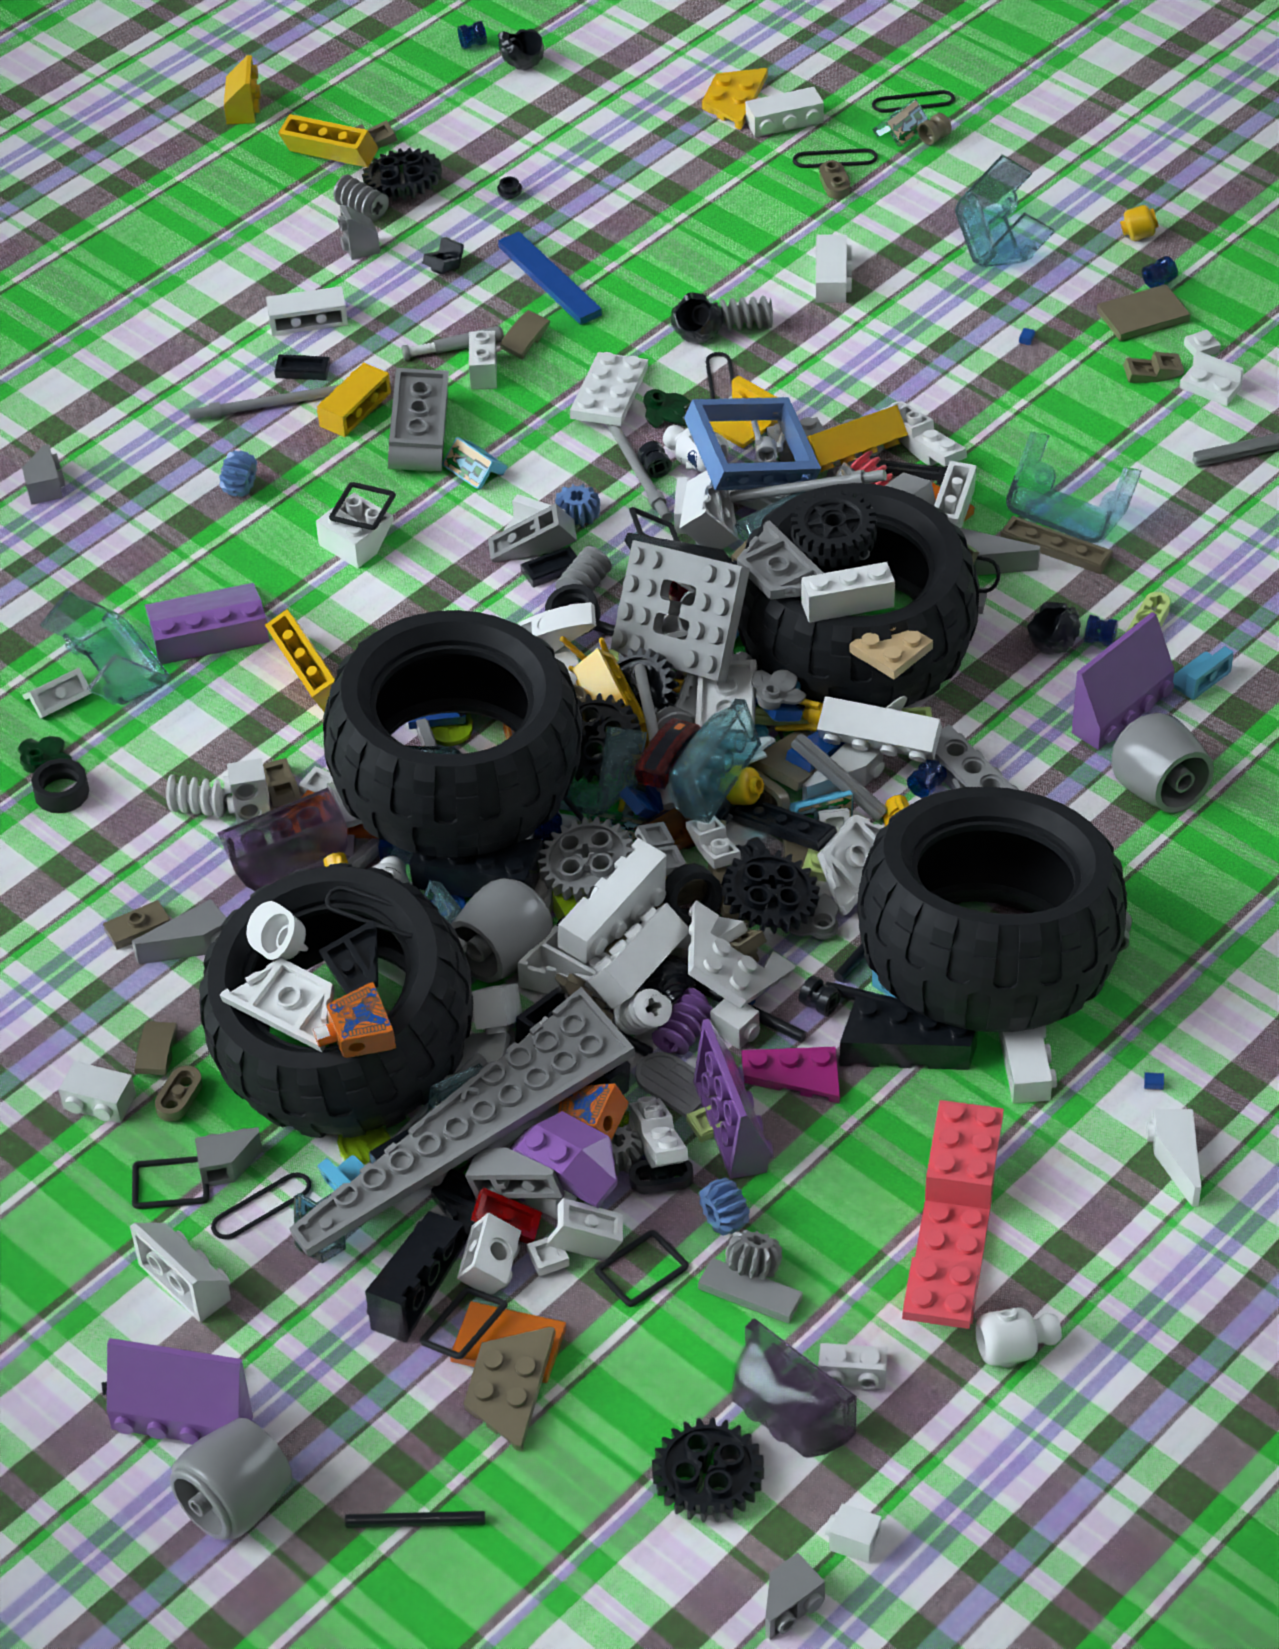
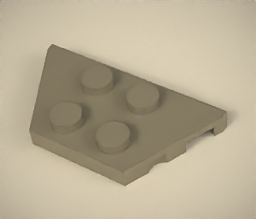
(509, 1382)

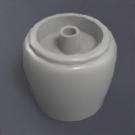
(1162, 762)
(501, 927)
(230, 1478)

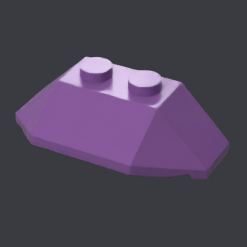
(576, 1154)

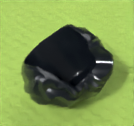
(521, 49)
(696, 318)
(1054, 627)
(670, 979)

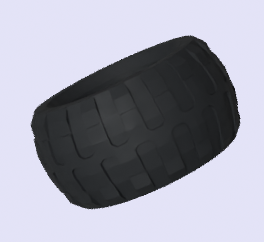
(927, 563)
(452, 666)
(982, 965)
(323, 1089)

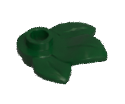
(665, 407)
(39, 752)

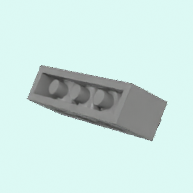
(966, 765)

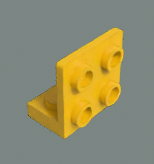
(742, 432)

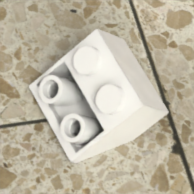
(352, 542)

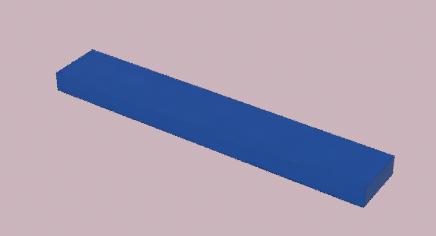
(550, 278)

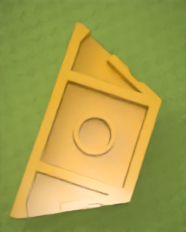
(730, 91)

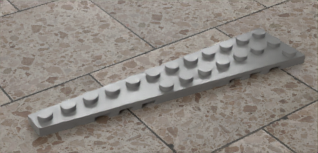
(529, 1079)

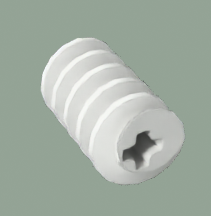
(195, 797)
(643, 1012)

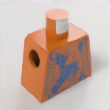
(357, 1024)
(597, 1106)

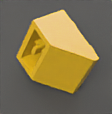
(242, 93)

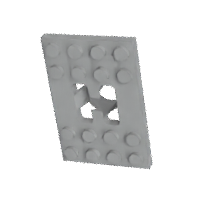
(705, 613)

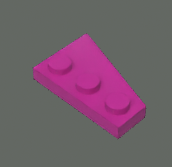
(800, 1069)

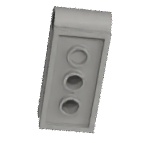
(418, 419)

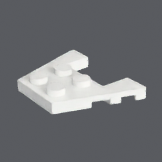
(726, 969)

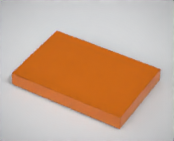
(506, 1325)

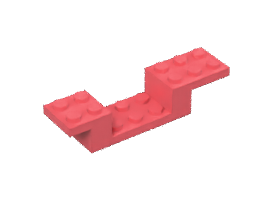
(954, 1215)

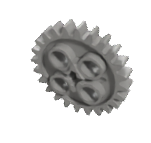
(582, 856)

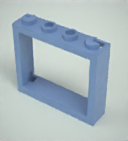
(750, 475)

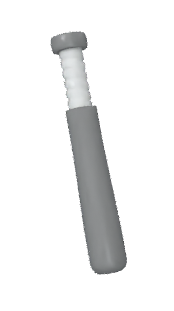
(446, 344)

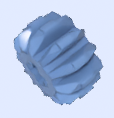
(238, 473)
(579, 503)
(724, 1206)

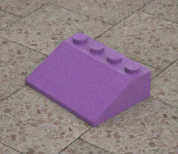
(207, 623)
(1122, 683)
(722, 1087)
(173, 1391)

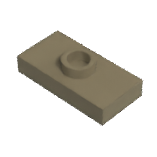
(135, 924)

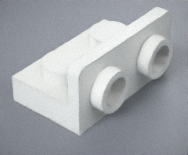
(1213, 378)
(855, 1365)

